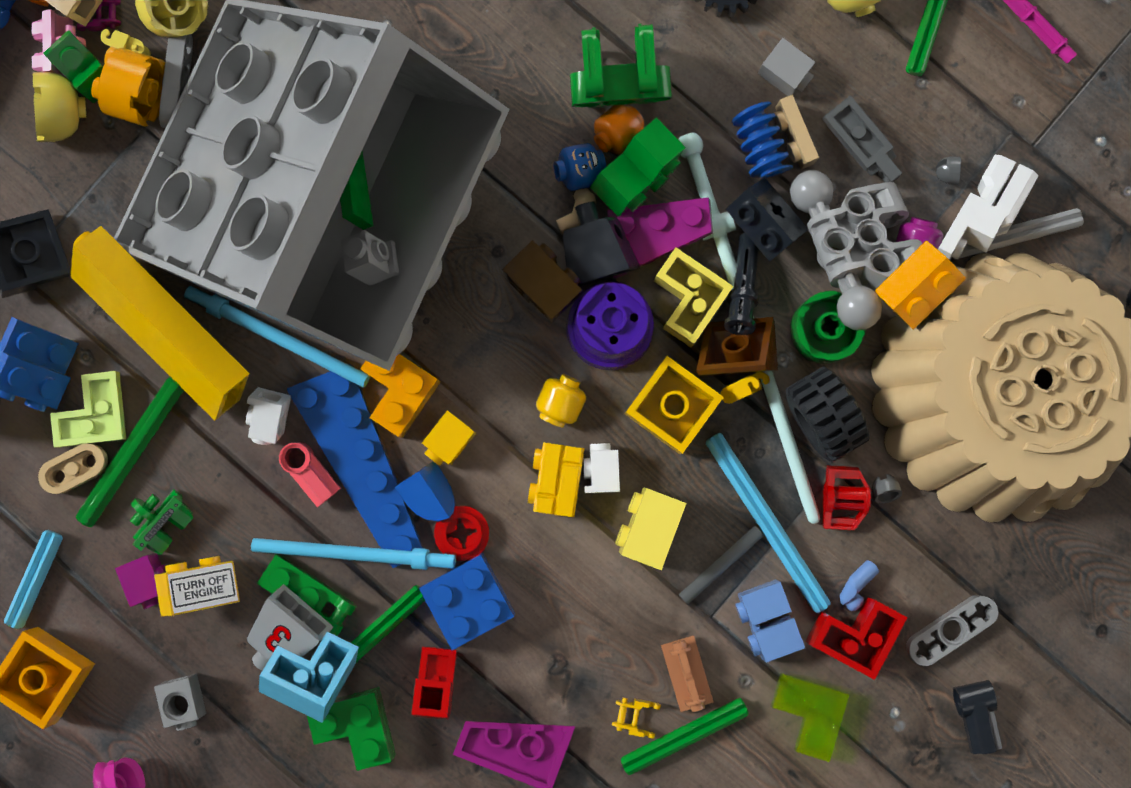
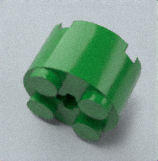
(820, 345)

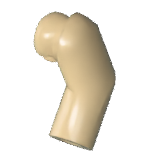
(571, 220)

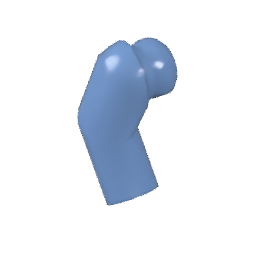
(855, 583)

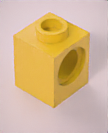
(447, 439)

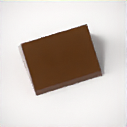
(735, 354)

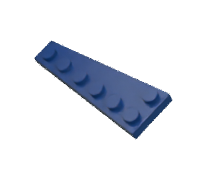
(352, 445)

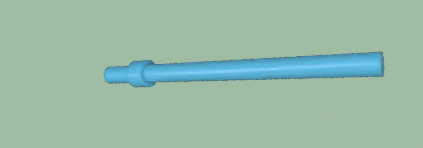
(220, 308)
(418, 558)

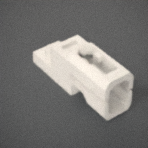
(978, 218)

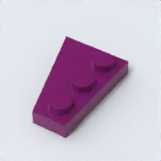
(663, 226)

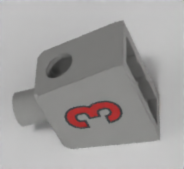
(288, 624)

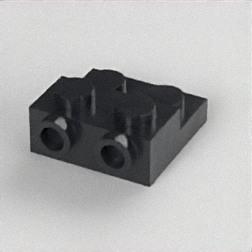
(30, 253)

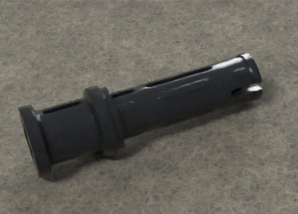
(743, 296)

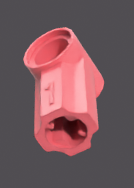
(311, 475)

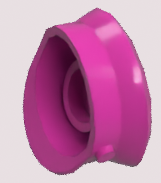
(118, 774)

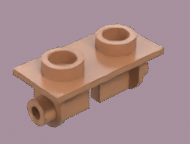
(687, 674)

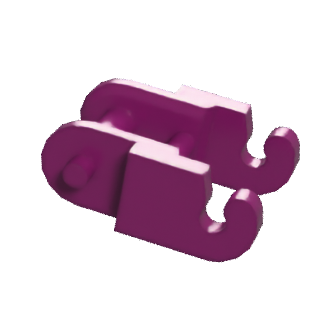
(100, 24)

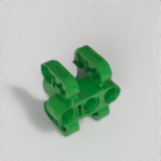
(620, 83)

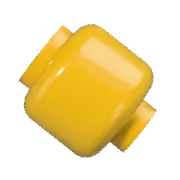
(561, 400)

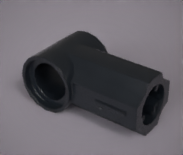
(976, 706)

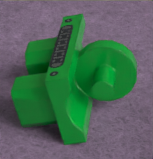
(150, 533)

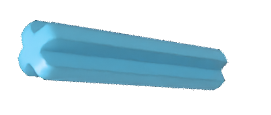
(33, 579)

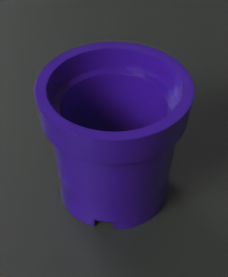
(612, 319)

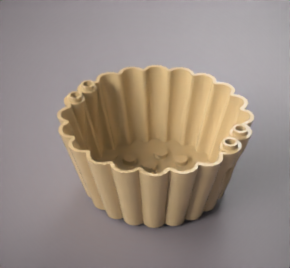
(967, 396)

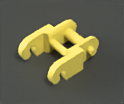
(123, 40)

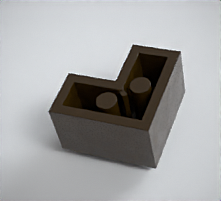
(542, 281)

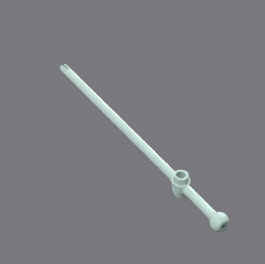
(723, 224)

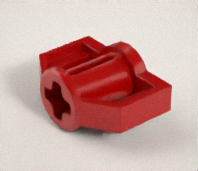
(844, 498)

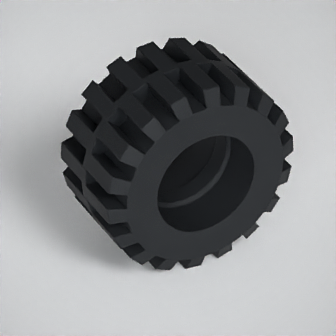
(827, 414)

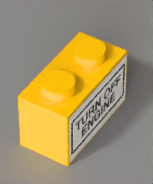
(196, 588)

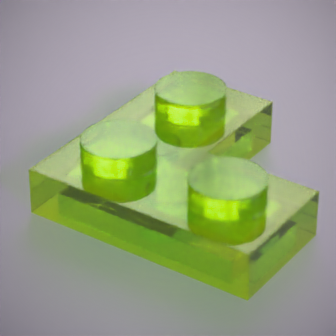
(821, 713)

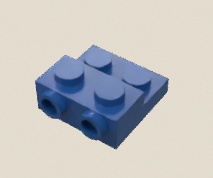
(34, 364)

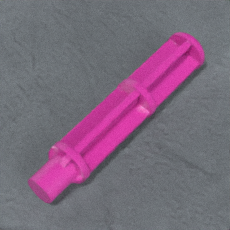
(1042, 28)

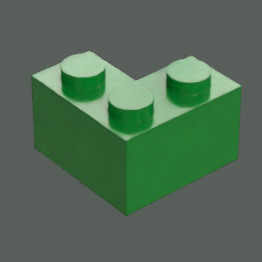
(641, 167)
(365, 723)

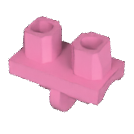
(48, 31)

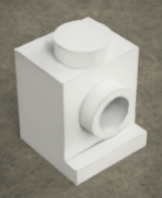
(267, 415)
(602, 469)

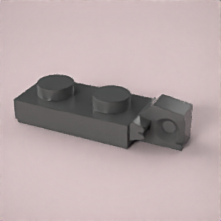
(863, 139)

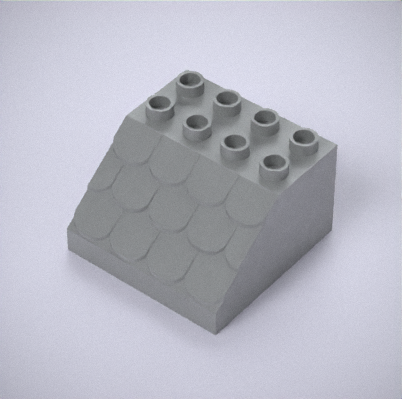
(265, 147)

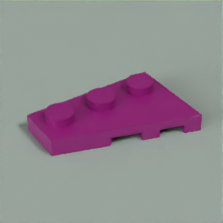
(516, 750)

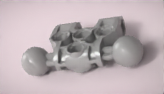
(855, 262)

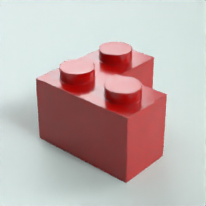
(863, 644)

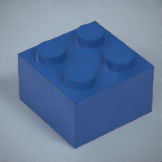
(467, 601)

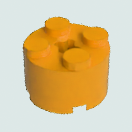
(129, 86)

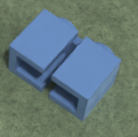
(773, 638)

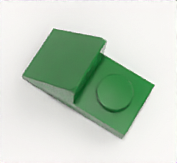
(75, 63)

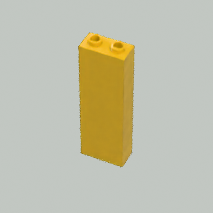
(157, 322)

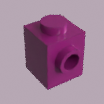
(139, 580)

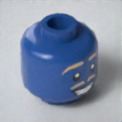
(579, 166)

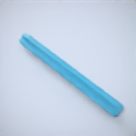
(768, 523)

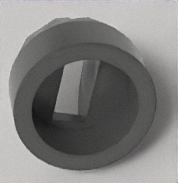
(949, 169)
(886, 489)

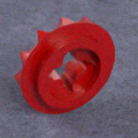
(475, 543)

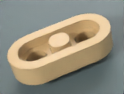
(75, 468)

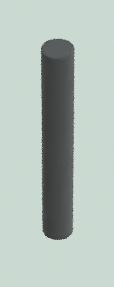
(721, 565)

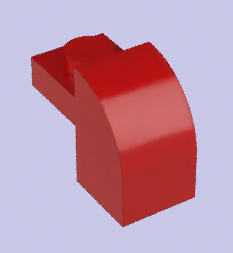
(434, 683)

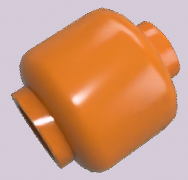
(617, 128)

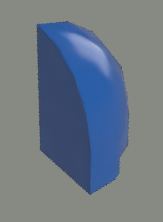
(428, 493)

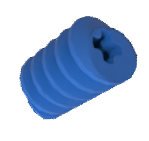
(760, 141)

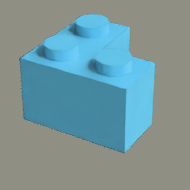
(310, 684)

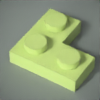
(101, 418)

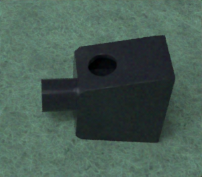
(597, 247)

